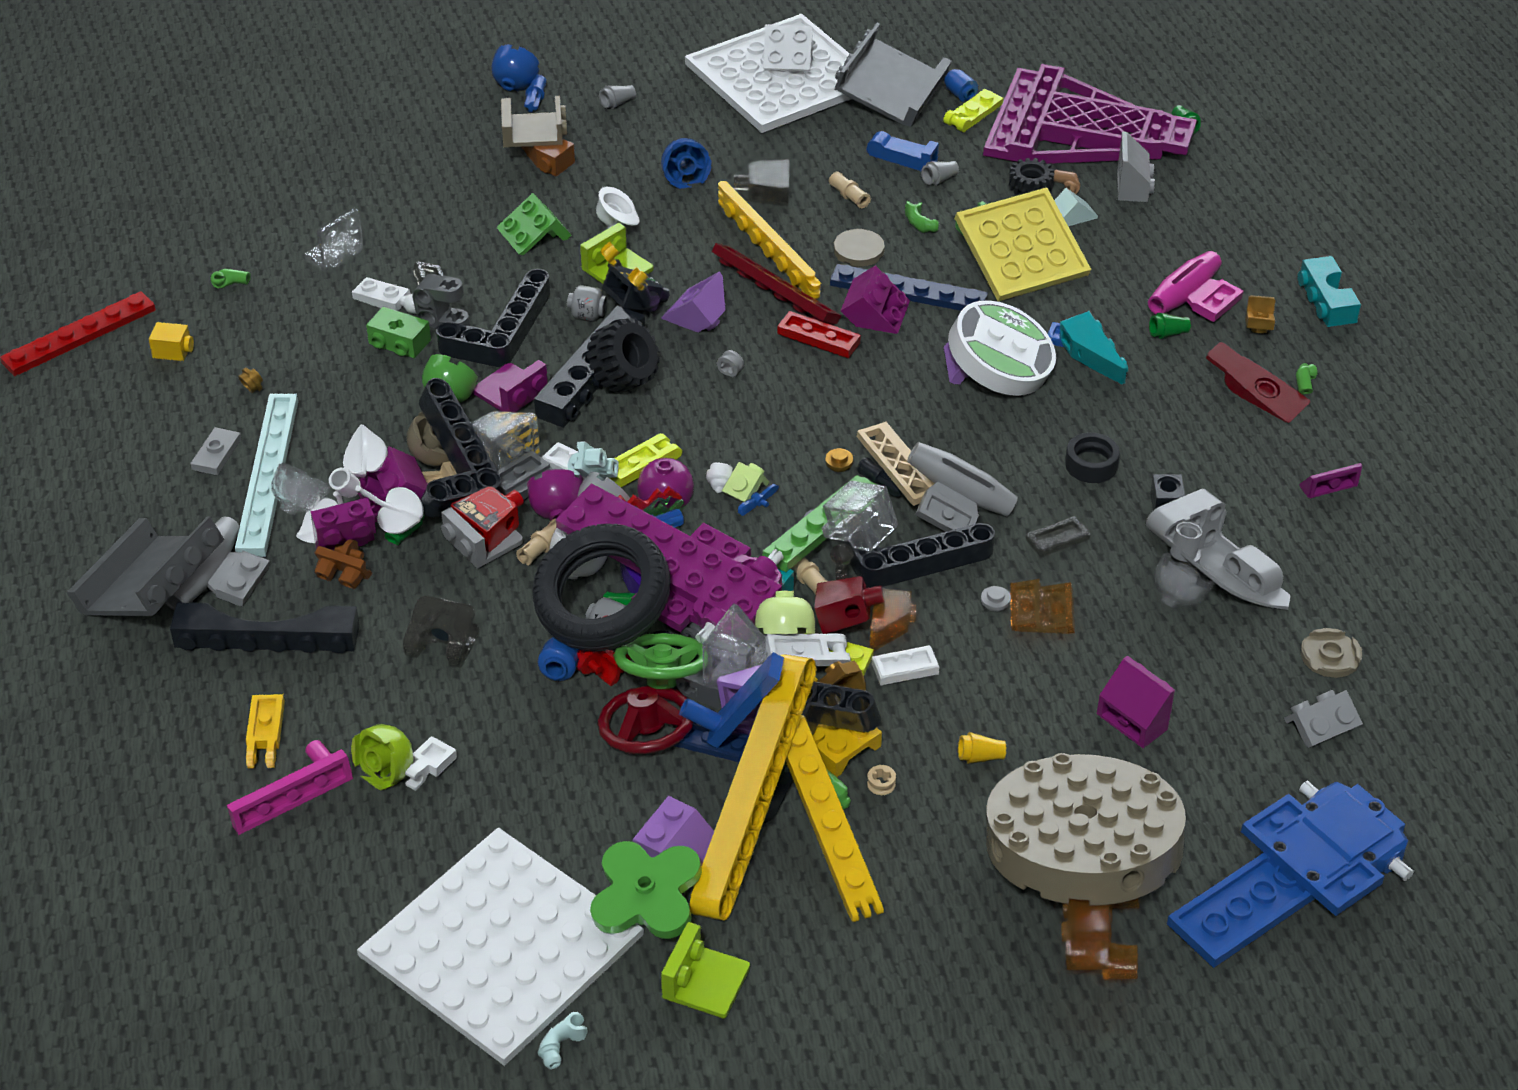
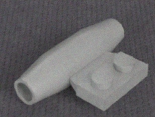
(956, 489)
(226, 573)

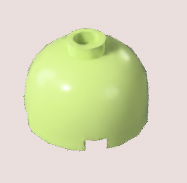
(785, 615)

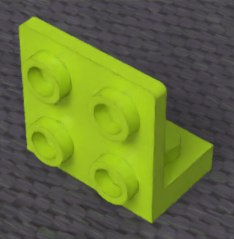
(595, 263)
(701, 975)

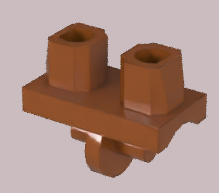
(342, 558)

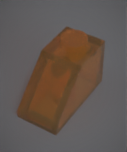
(891, 618)

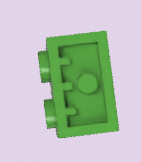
(529, 224)

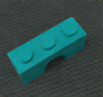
(1321, 282)

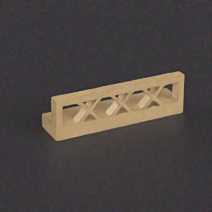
(892, 456)

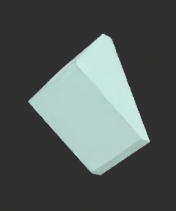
(1074, 208)

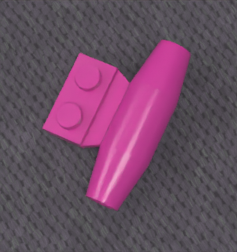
(1195, 285)

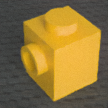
(170, 341)

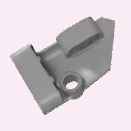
(1195, 535)

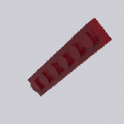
(769, 280)

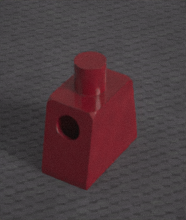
(845, 603)

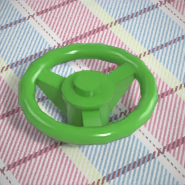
(661, 663)

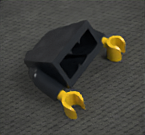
(631, 287)

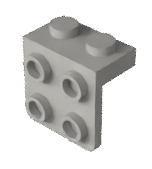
(470, 542)

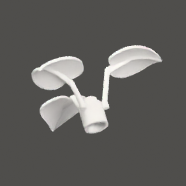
(367, 454)

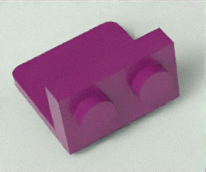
(512, 387)

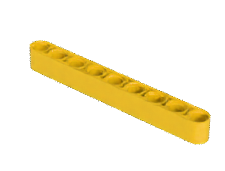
(752, 790)

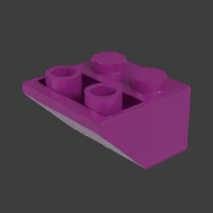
(875, 302)
(397, 471)
(1136, 702)

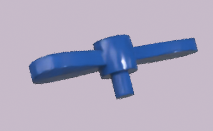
(757, 500)

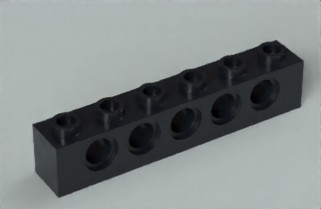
(575, 381)

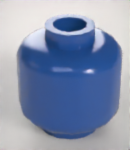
(557, 660)

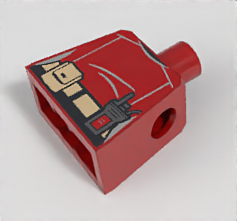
(491, 514)

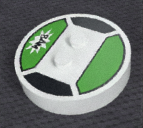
(1002, 348)

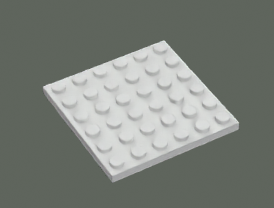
(771, 96)
(497, 945)

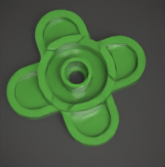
(646, 889)

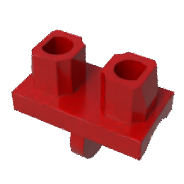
(600, 663)

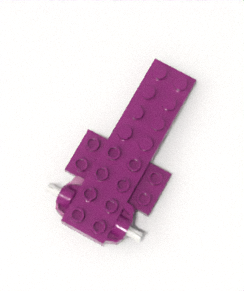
(705, 569)

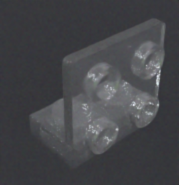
(337, 242)

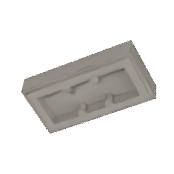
(216, 451)

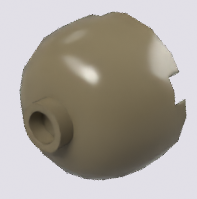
(424, 443)

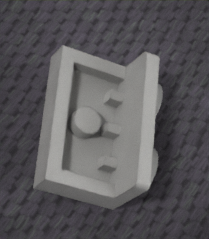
(1326, 718)

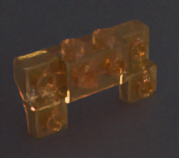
(1090, 937)

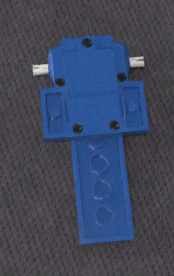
(1311, 851)

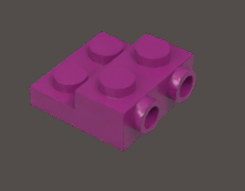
(343, 522)

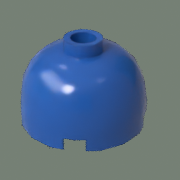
(514, 68)
(685, 158)

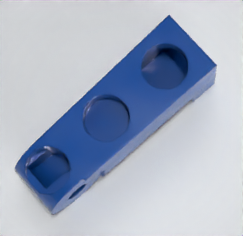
(902, 151)

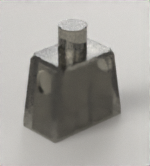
(766, 182)

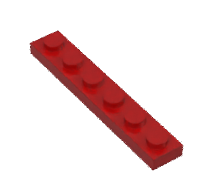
(77, 333)

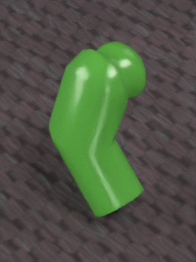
(229, 276)

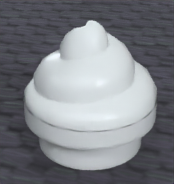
(718, 475)

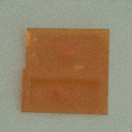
(1042, 608)

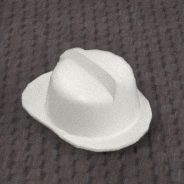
(615, 208)

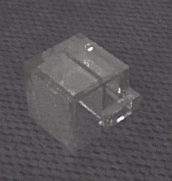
(860, 514)

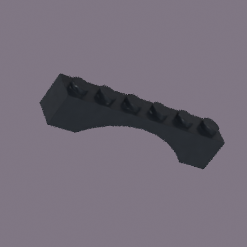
(323, 630)

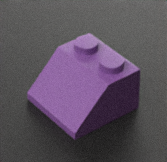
(672, 826)

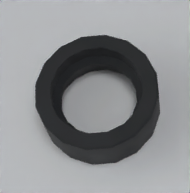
(1088, 471)

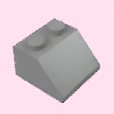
(1134, 171)

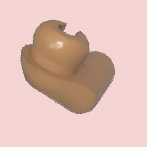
(1069, 179)

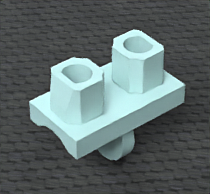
(592, 460)

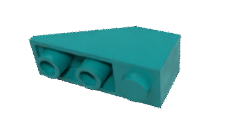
(1089, 345)

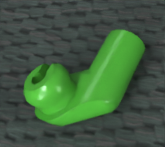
(1304, 376)

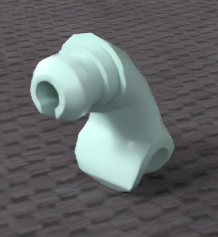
(566, 1029)

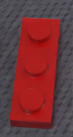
(819, 334)

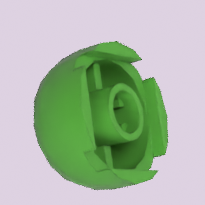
(459, 377)

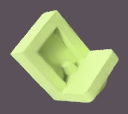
(744, 481)

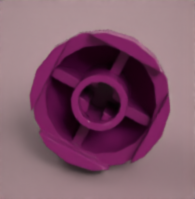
(664, 473)
(553, 492)

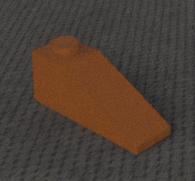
(552, 158)

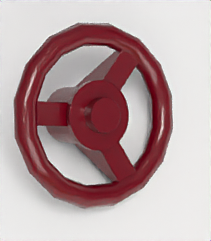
(645, 715)

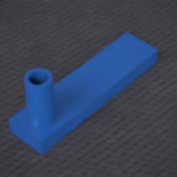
(739, 706)

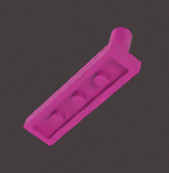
(292, 790)

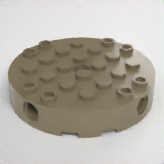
(1085, 828)

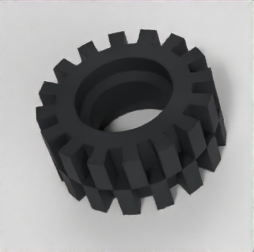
(1022, 173)

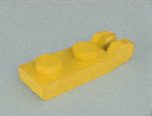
(264, 728)

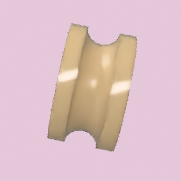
(875, 784)

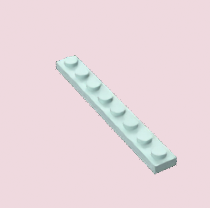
(271, 450)

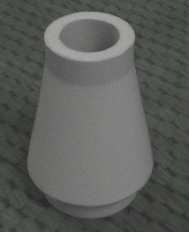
(616, 95)
(937, 172)

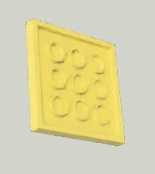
(1022, 244)

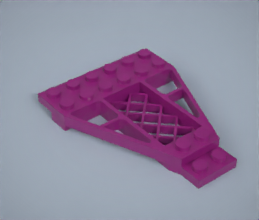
(1036, 102)

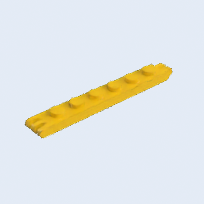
(770, 242)
(831, 825)

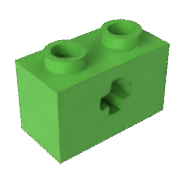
(398, 332)

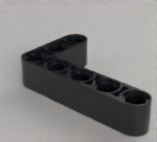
(502, 343)
(461, 446)
(923, 555)
(832, 707)

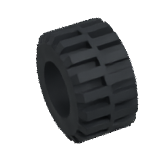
(623, 355)

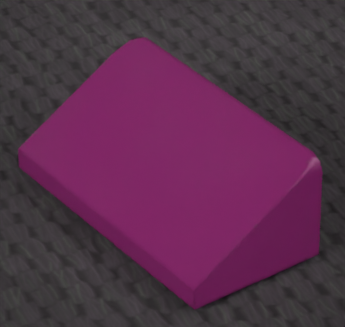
(1332, 481)

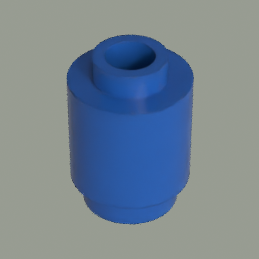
(961, 84)

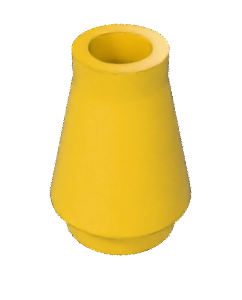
(980, 748)

